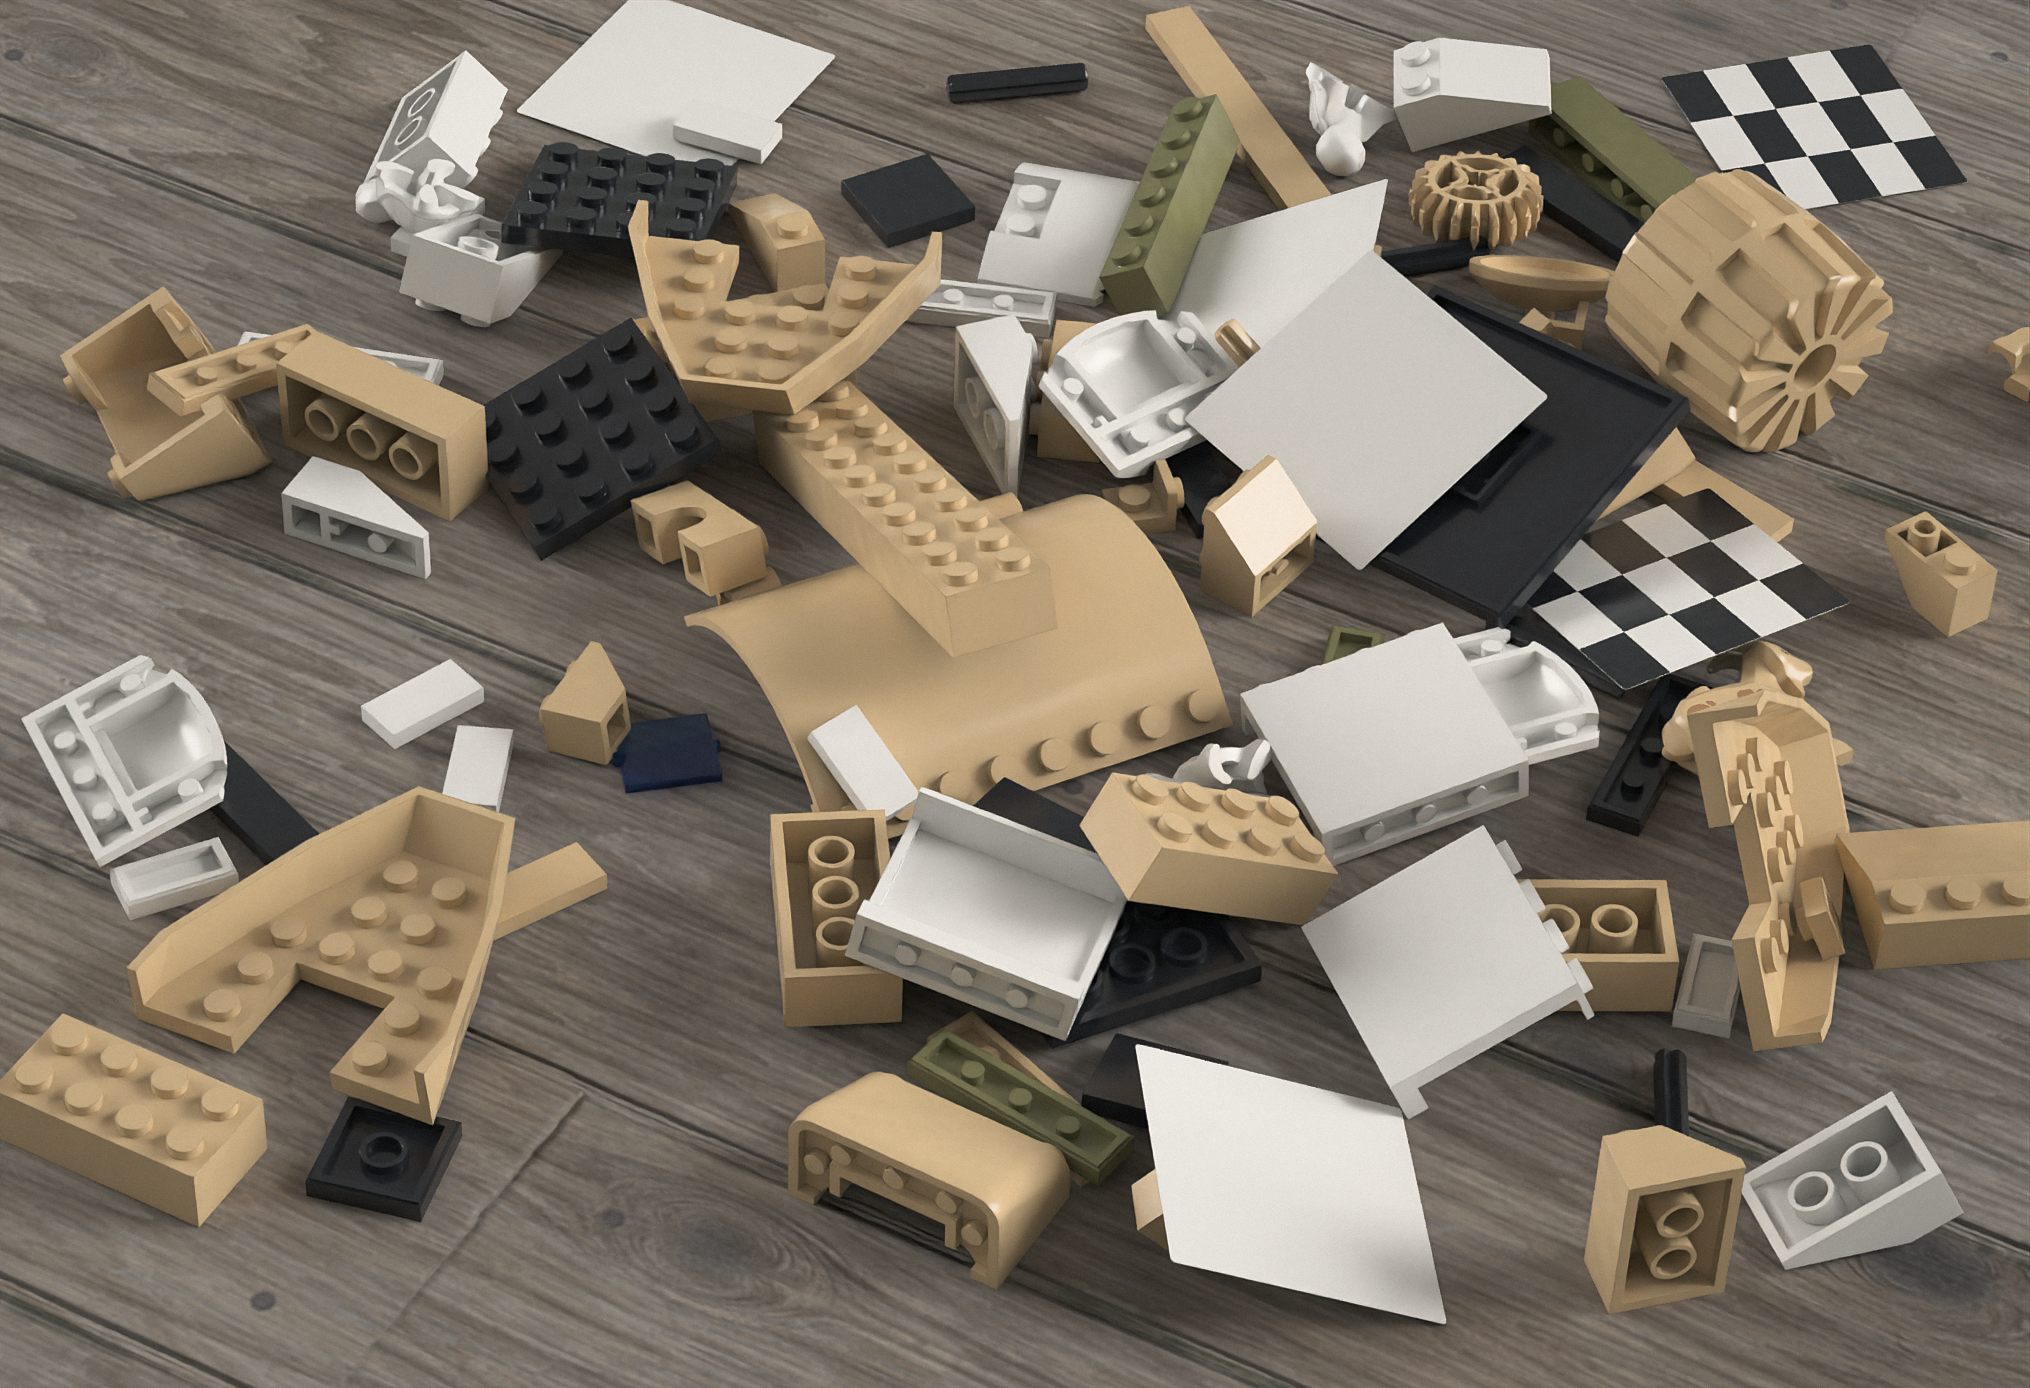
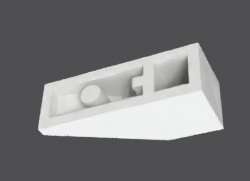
(353, 516)

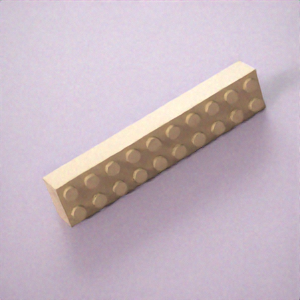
(908, 522)

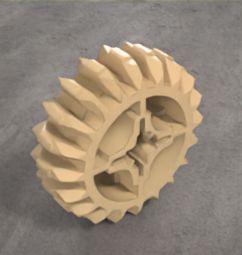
(1475, 198)

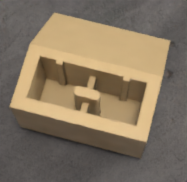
(1256, 538)

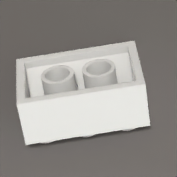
(445, 120)

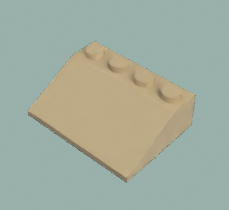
(1941, 893)

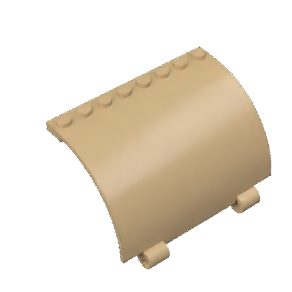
(1042, 709)

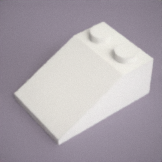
(1467, 88)
(471, 271)
(996, 393)
(1851, 1189)

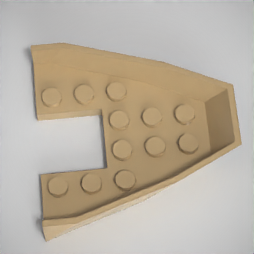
(764, 353)
(1776, 778)
(373, 909)

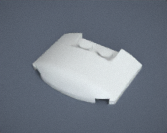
(1057, 232)
(1134, 385)
(1535, 694)
(131, 755)

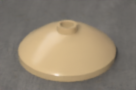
(1540, 282)

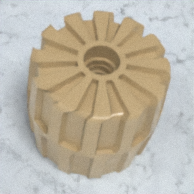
(1747, 309)

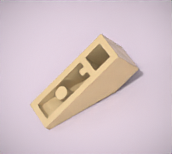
(782, 240)

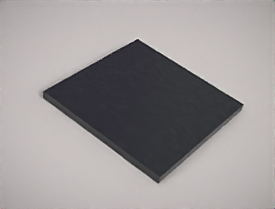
(1542, 484)

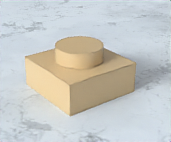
(1819, 919)

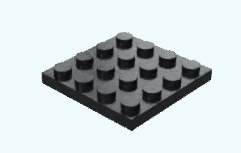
(588, 197)
(591, 438)
(1161, 967)

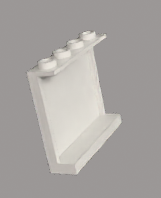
(1388, 743)
(990, 914)
(1445, 962)

